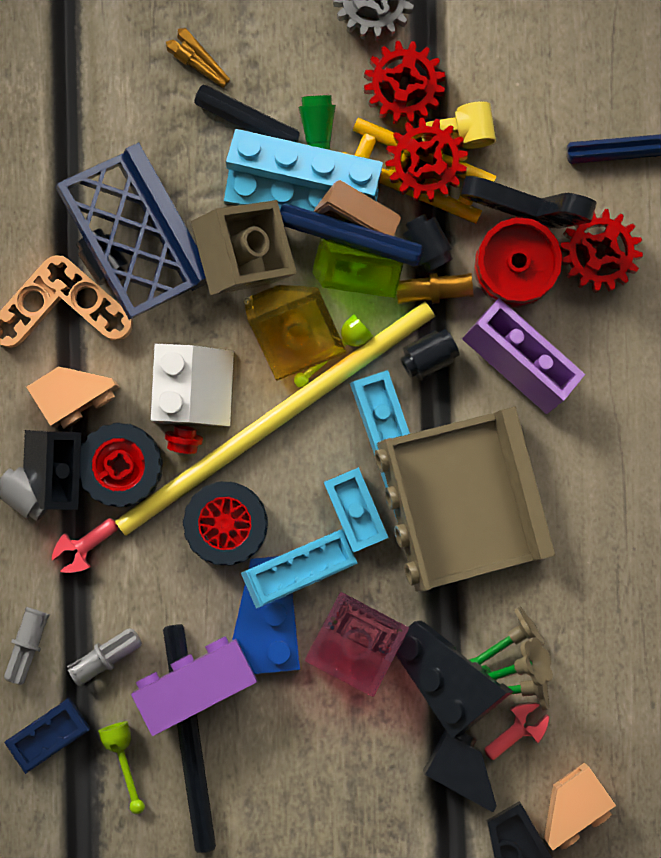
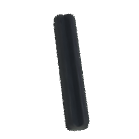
(243, 115)

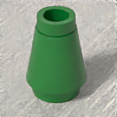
(317, 120)

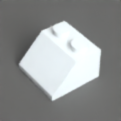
(192, 385)

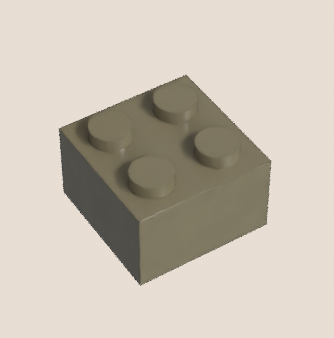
(243, 247)

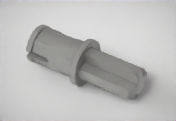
(25, 645)
(104, 656)

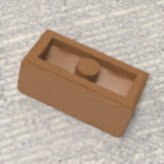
(357, 208)

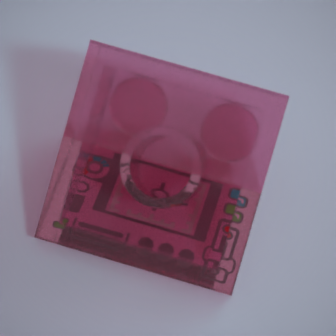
(356, 644)

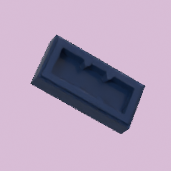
(47, 735)

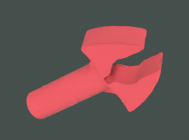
(83, 545)
(517, 730)

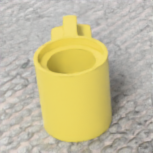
(471, 122)

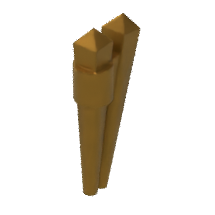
(194, 55)

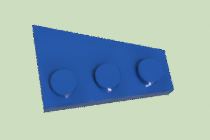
(268, 632)

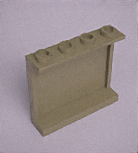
(464, 499)

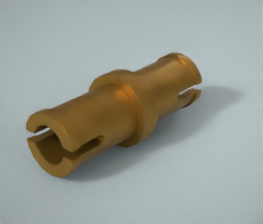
(435, 288)

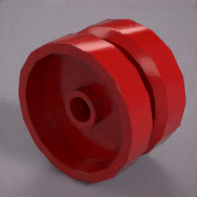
(538, 254)

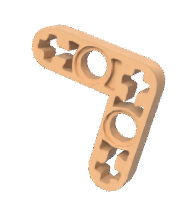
(52, 294)

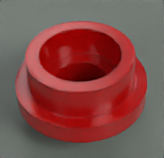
(183, 439)

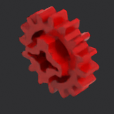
(418, 85)
(413, 149)
(614, 259)

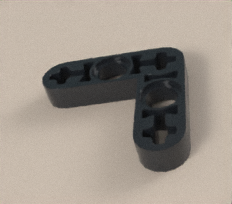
(552, 211)

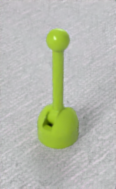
(353, 334)
(117, 739)

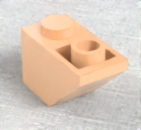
(68, 392)
(574, 805)

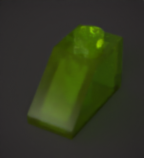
(355, 270)

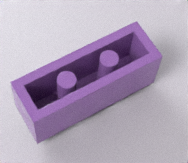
(523, 356)
(193, 685)

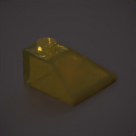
(293, 328)

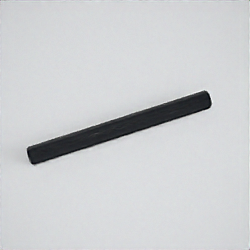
(191, 755)

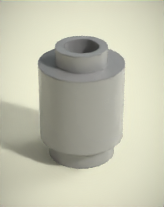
(18, 494)

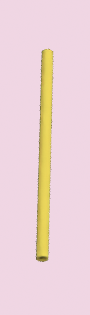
(275, 418)

